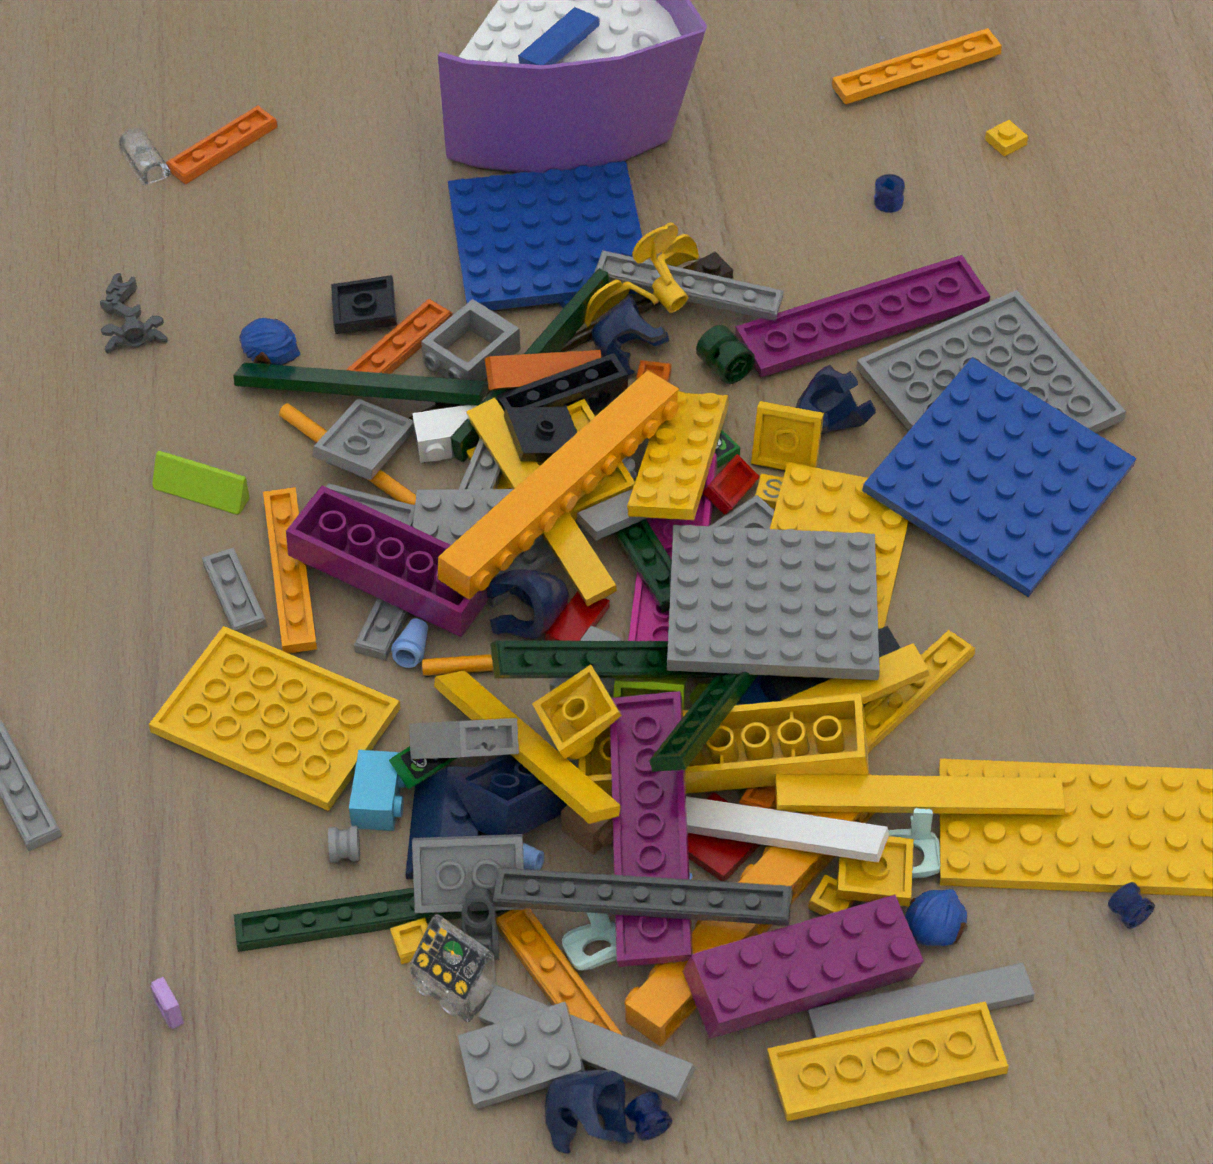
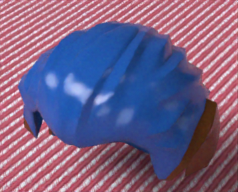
(269, 341)
(937, 918)

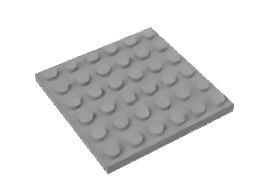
(1007, 339)
(773, 602)

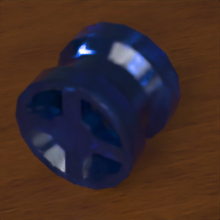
(889, 193)
(1131, 905)
(648, 1116)

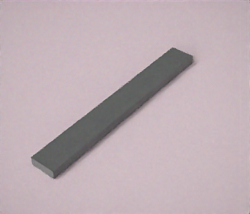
(643, 896)

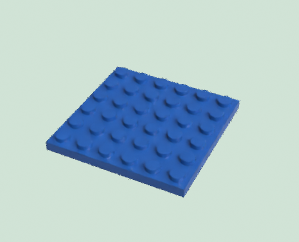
(540, 233)
(999, 476)

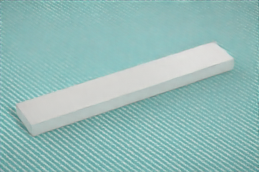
(786, 829)

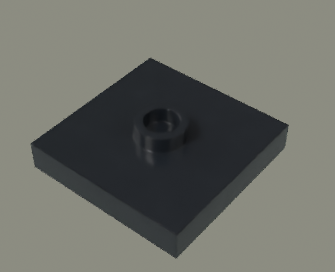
(364, 304)
(539, 430)

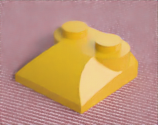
(577, 713)

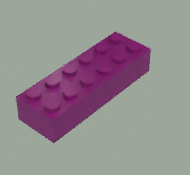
(380, 558)
(802, 966)

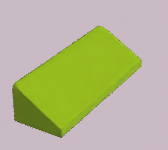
(200, 483)

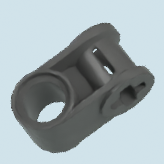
(481, 927)

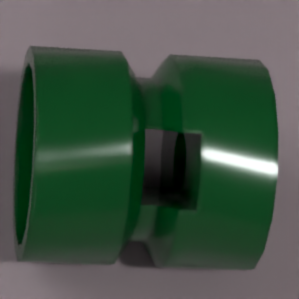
(725, 354)

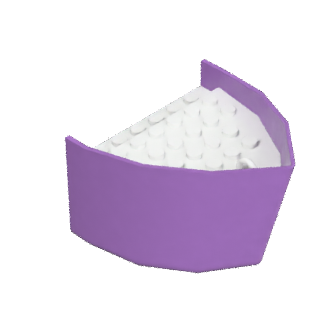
(590, 108)

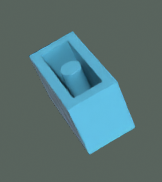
(376, 792)

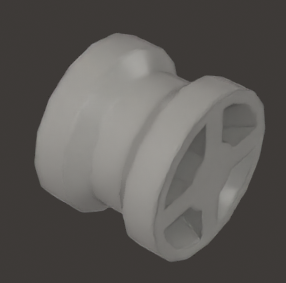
(344, 844)

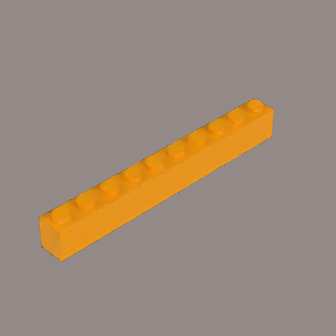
(557, 485)
(665, 997)

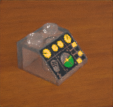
(453, 969)

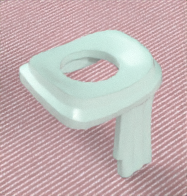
(924, 840)
(577, 939)

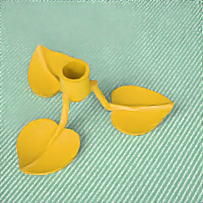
(674, 251)

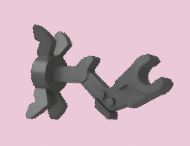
(133, 331)

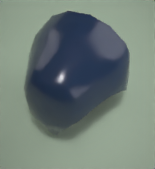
(622, 325)
(831, 395)
(538, 590)
(582, 1098)

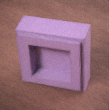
(166, 1003)

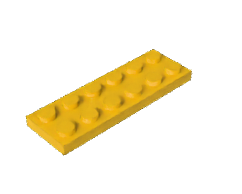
(679, 459)
(886, 1061)

